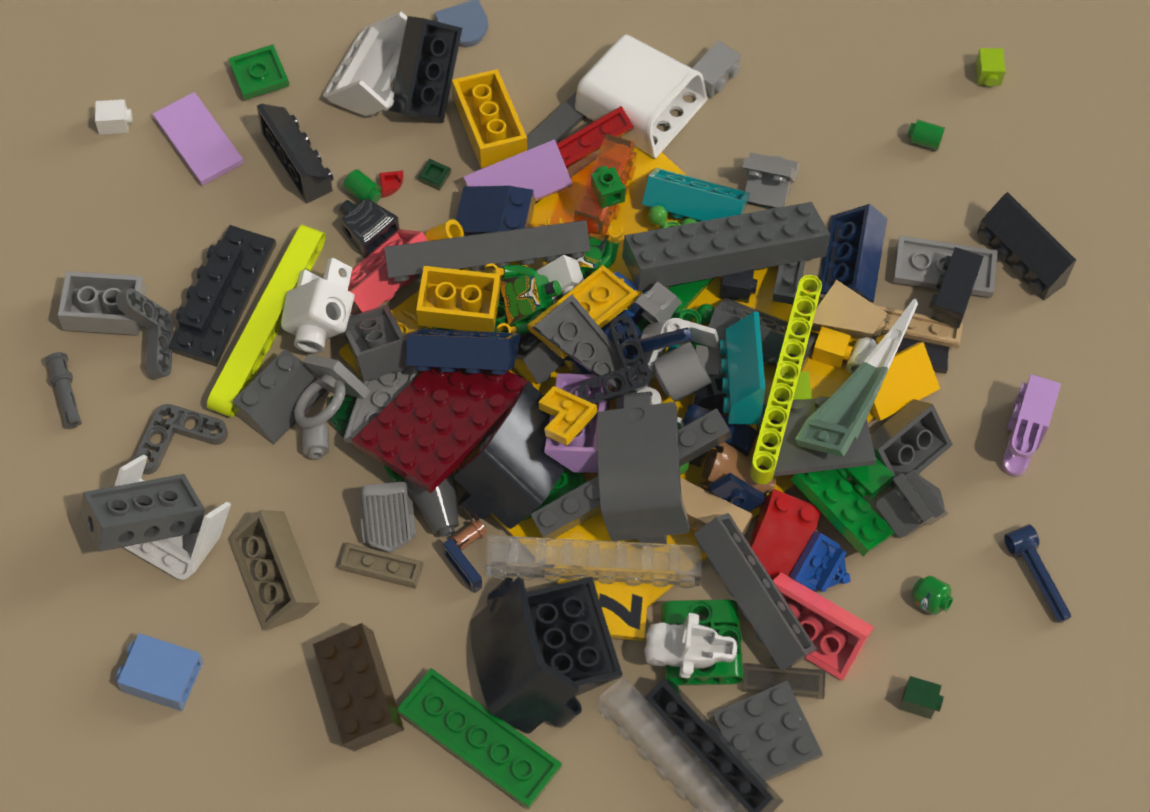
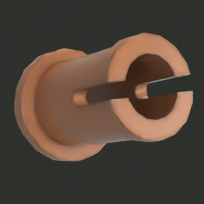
(470, 534)

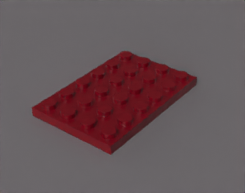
(438, 422)

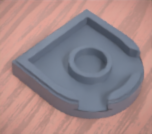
(469, 17)

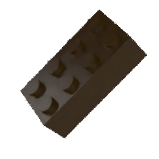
(358, 687)

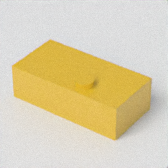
(488, 117)

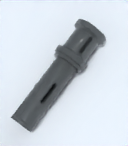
(62, 380)

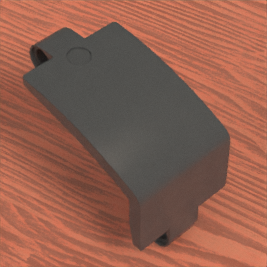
(640, 471)

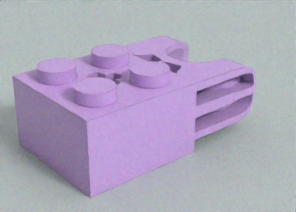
(1029, 422)

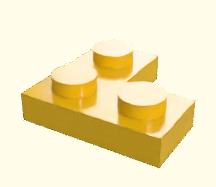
(570, 414)

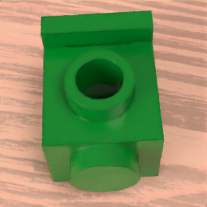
(607, 186)

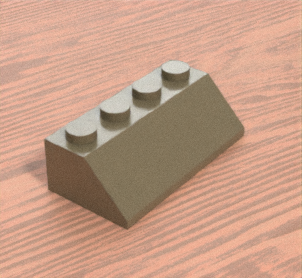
(273, 569)

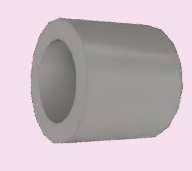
(681, 372)

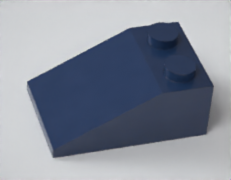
(495, 209)

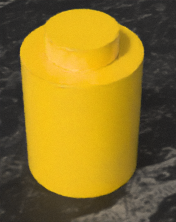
(445, 230)

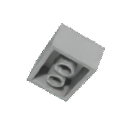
(91, 304)

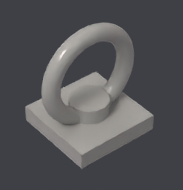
(334, 378)

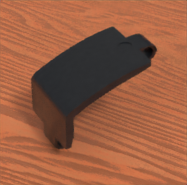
(512, 469)
(511, 665)

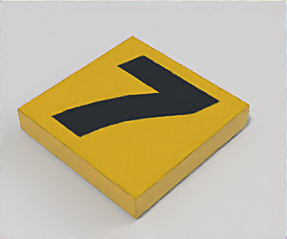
(624, 610)

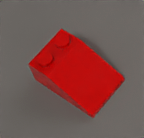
(783, 532)

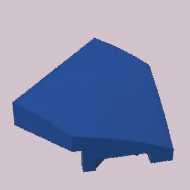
(821, 564)

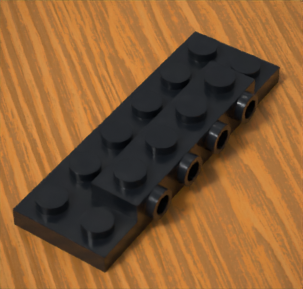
(221, 295)

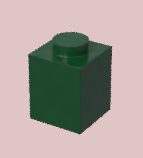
(921, 697)

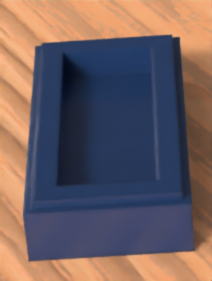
(462, 565)

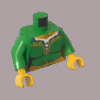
(601, 251)
(524, 295)

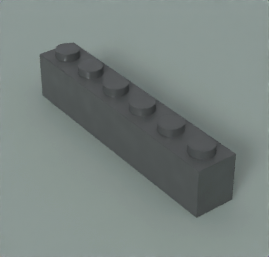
(754, 592)

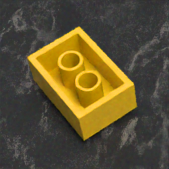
(458, 299)

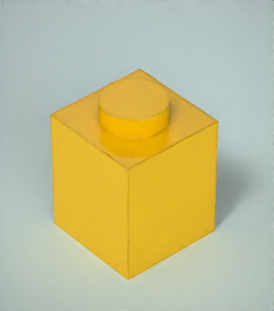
(832, 347)

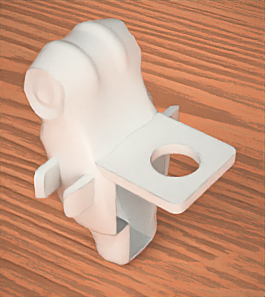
(687, 646)

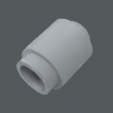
(316, 441)

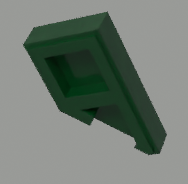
(341, 418)

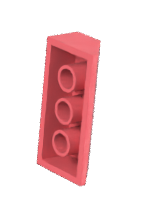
(370, 277)
(832, 629)

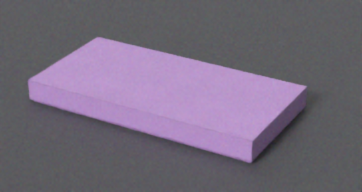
(198, 138)
(534, 169)

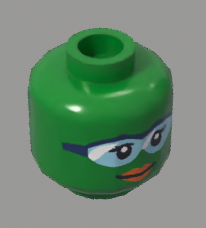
(932, 595)

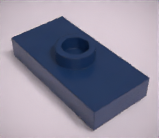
(737, 492)

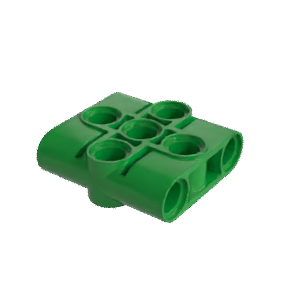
(724, 619)

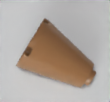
(730, 460)

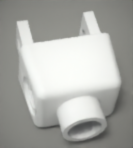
(318, 307)

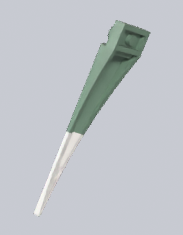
(845, 412)

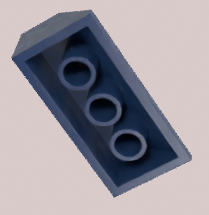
(854, 250)
(462, 350)

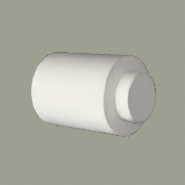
(860, 352)

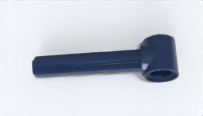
(658, 341)
(1024, 543)

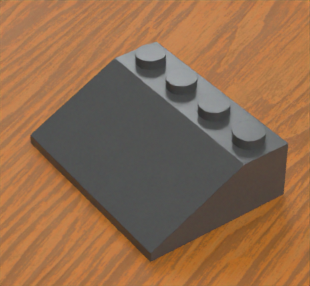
(798, 459)

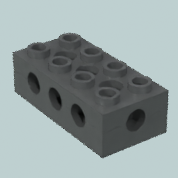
(141, 512)

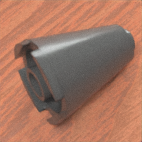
(437, 507)

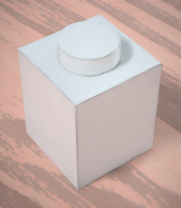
(112, 117)

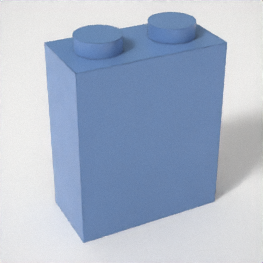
(159, 671)

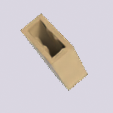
(849, 313)

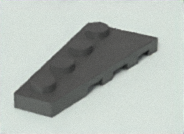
(581, 338)

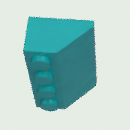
(692, 196)
(743, 371)

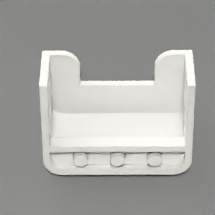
(369, 68)

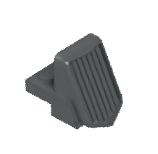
(911, 504)

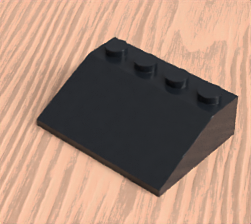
(574, 633)

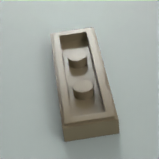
(381, 565)

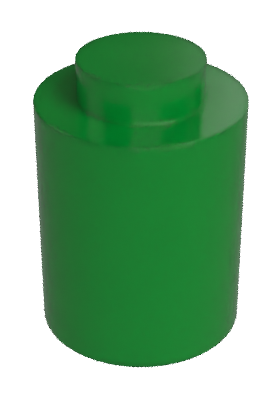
(926, 134)
(362, 186)

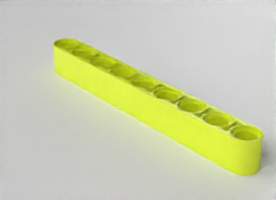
(265, 321)
(783, 387)

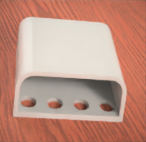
(647, 89)

